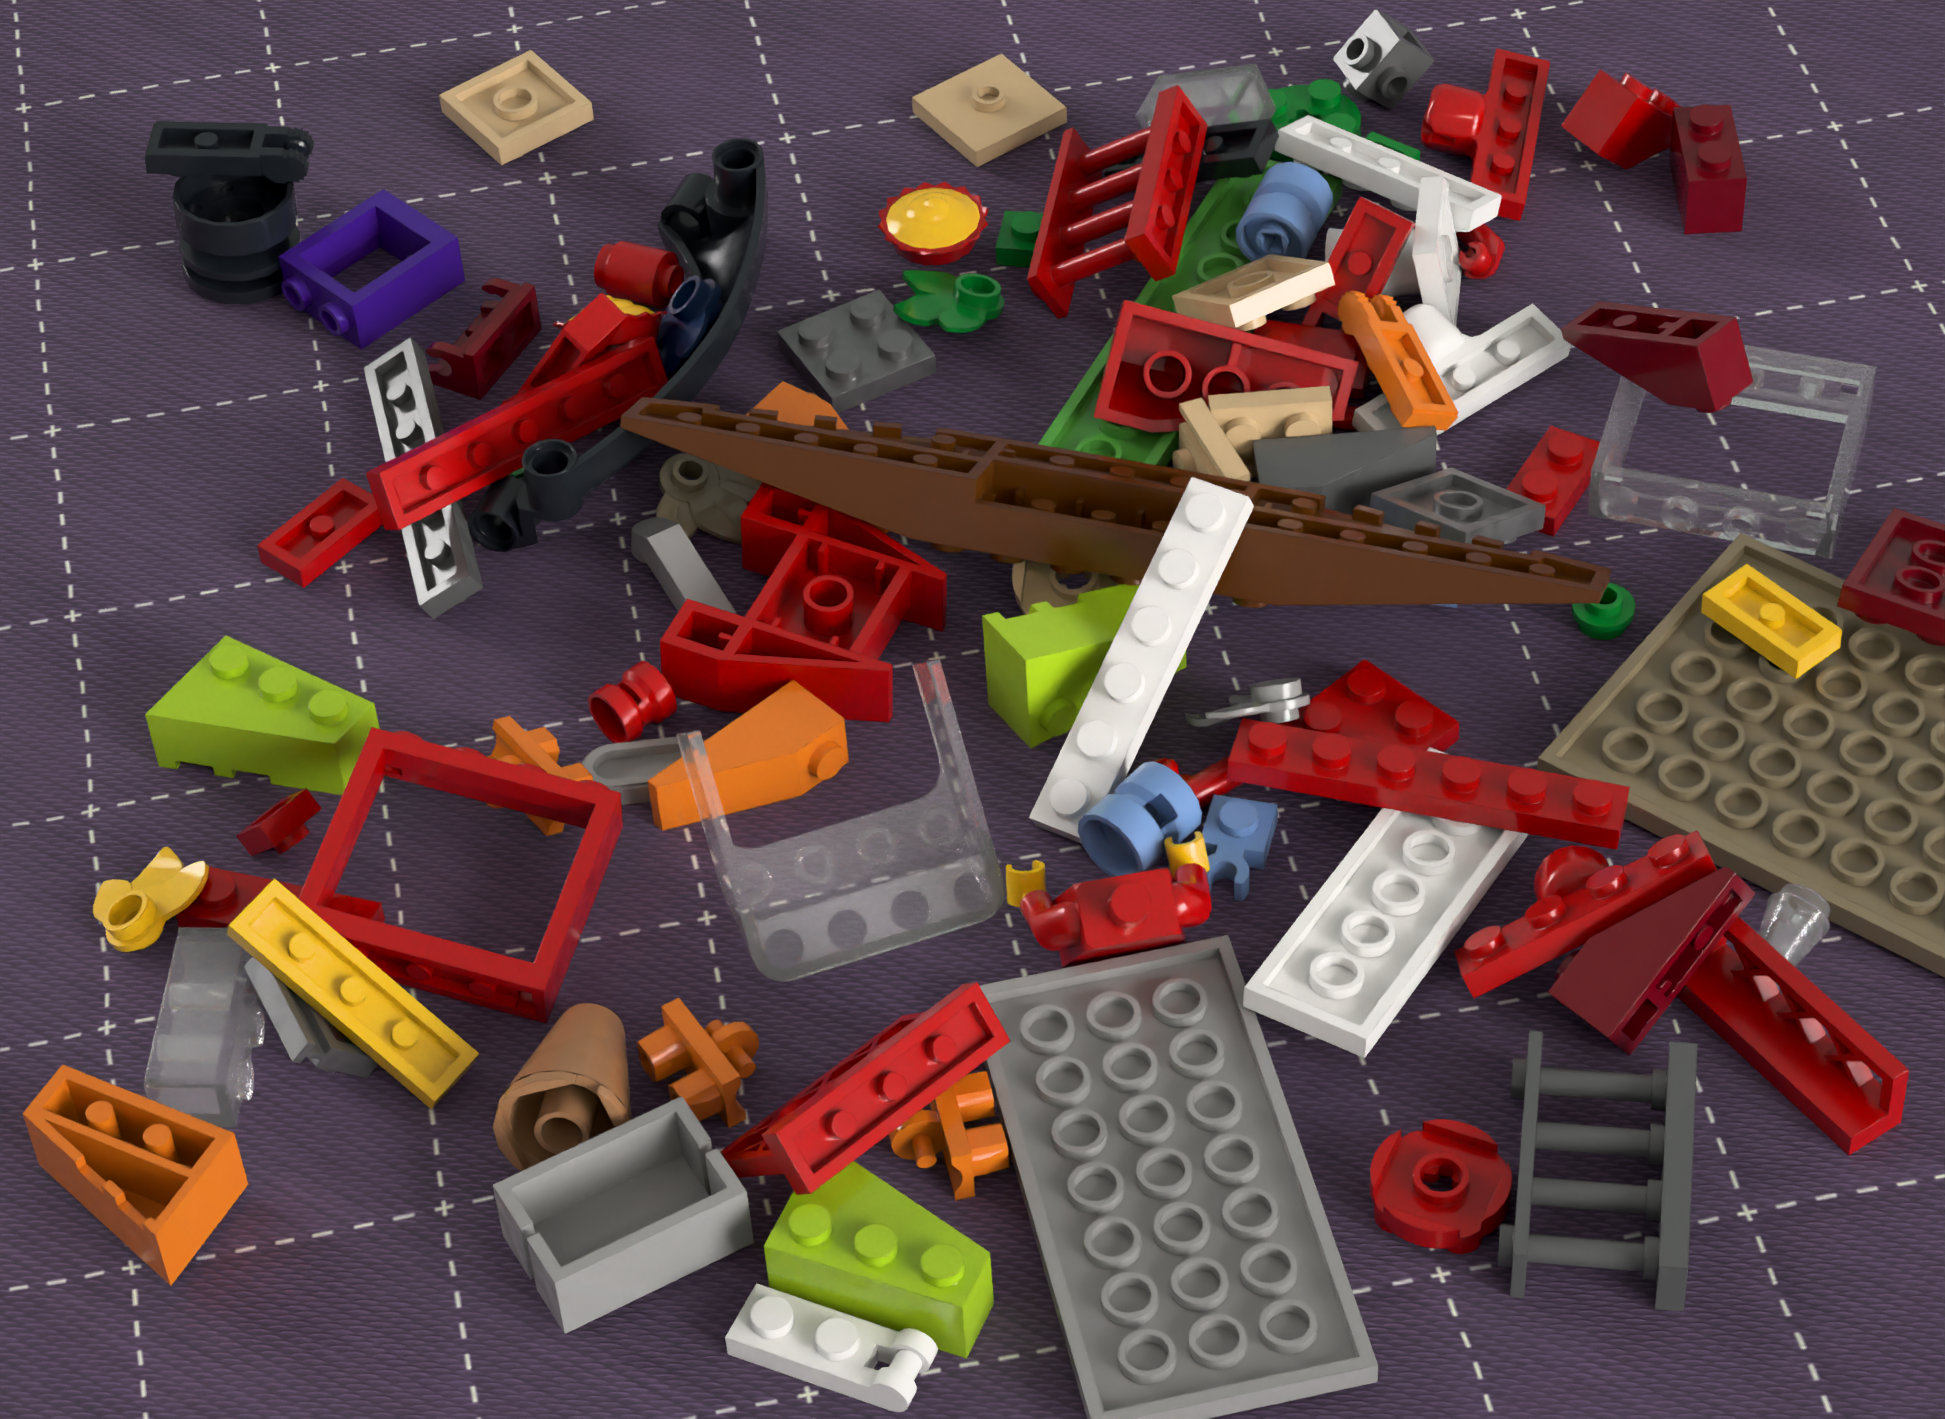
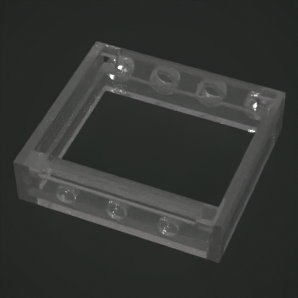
(1780, 384)

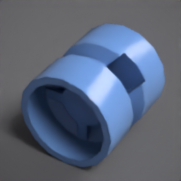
(1285, 212)
(1130, 827)

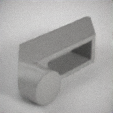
(676, 563)

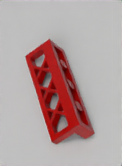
(1787, 1041)

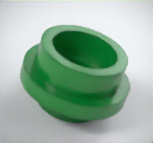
(1607, 618)

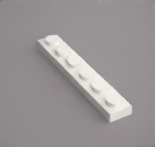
(1143, 655)

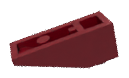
(1667, 352)
(1641, 964)

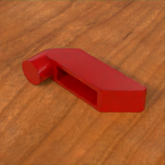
(577, 343)

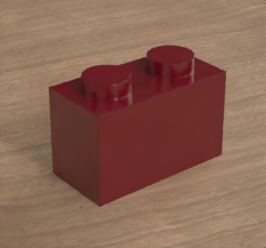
(1707, 169)

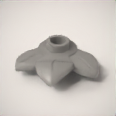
(1272, 699)

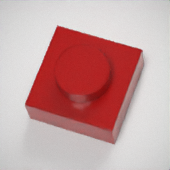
(281, 824)

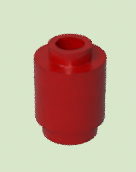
(638, 273)

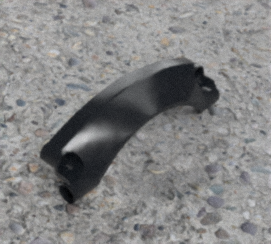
(718, 235)

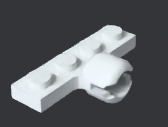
(1475, 367)

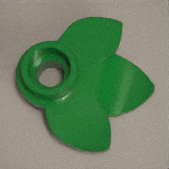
(951, 301)

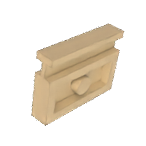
(1271, 416)
(1204, 444)

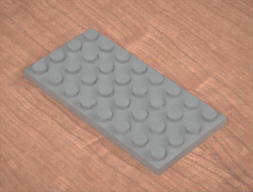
(1170, 1190)

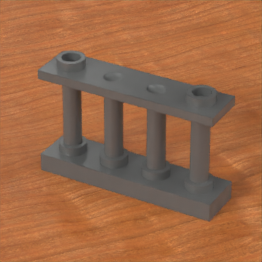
(1661, 1201)

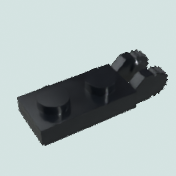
(228, 150)

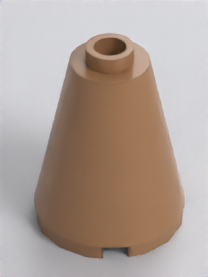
(567, 1088)

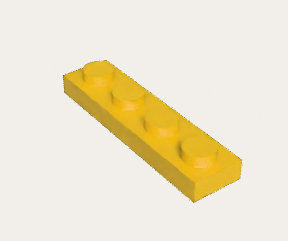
(352, 993)

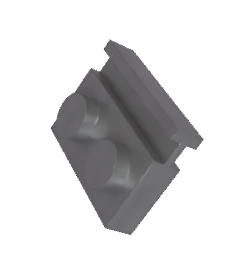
(304, 1029)

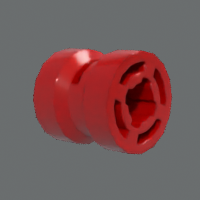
(633, 703)

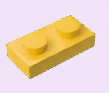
(1771, 621)

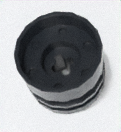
(234, 235)

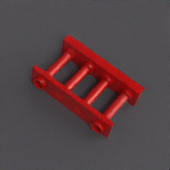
(1153, 218)

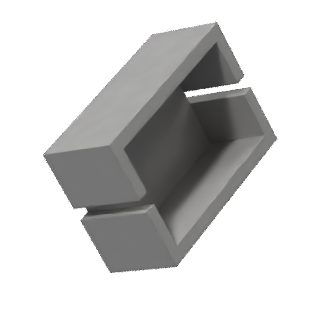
(623, 1214)

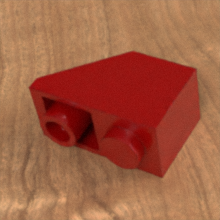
(1622, 119)

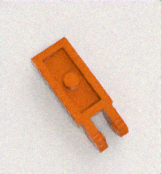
(1397, 360)

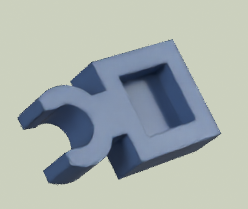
(1238, 838)

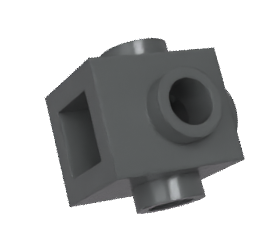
(1382, 60)

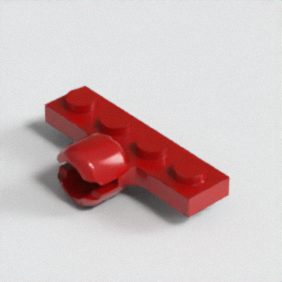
(1494, 127)
(1577, 900)

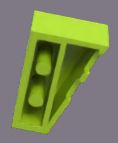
(263, 719)

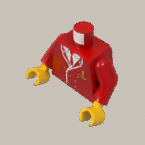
(1119, 912)

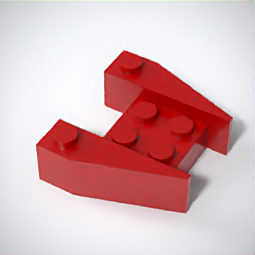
(819, 619)

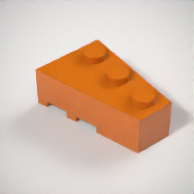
(137, 1165)

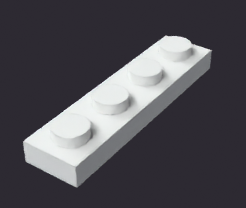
(1381, 170)

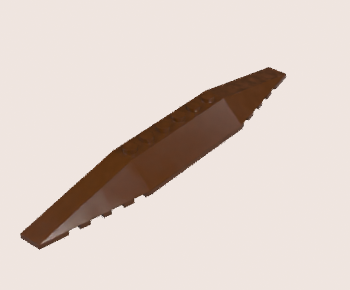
(1106, 512)

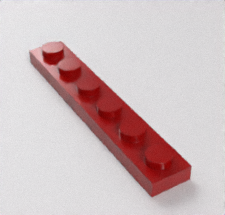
(496, 441)
(1429, 783)

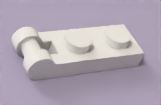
(830, 1348)

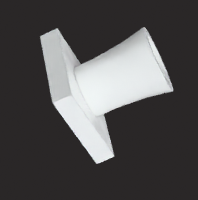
(1430, 256)

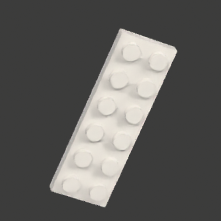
(1378, 926)

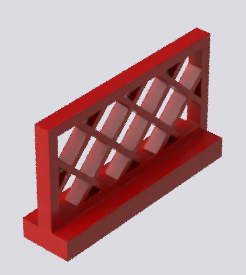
(870, 1092)

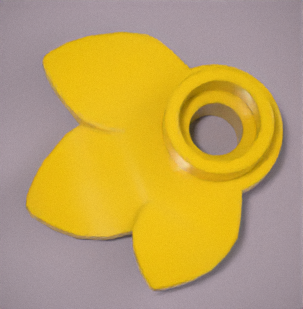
(139, 909)

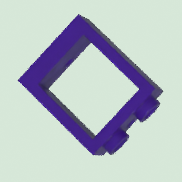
(427, 270)

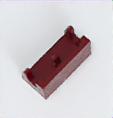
(489, 342)

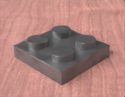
(856, 351)
(1461, 506)

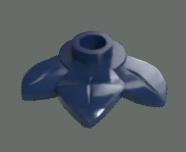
(687, 319)

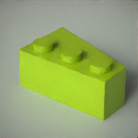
(1049, 659)
(881, 1260)

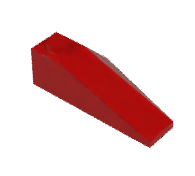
(1175, 358)

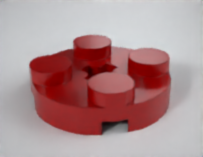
(1434, 1218)

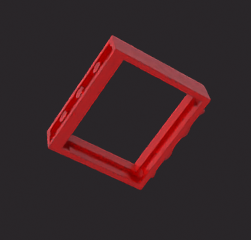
(445, 965)

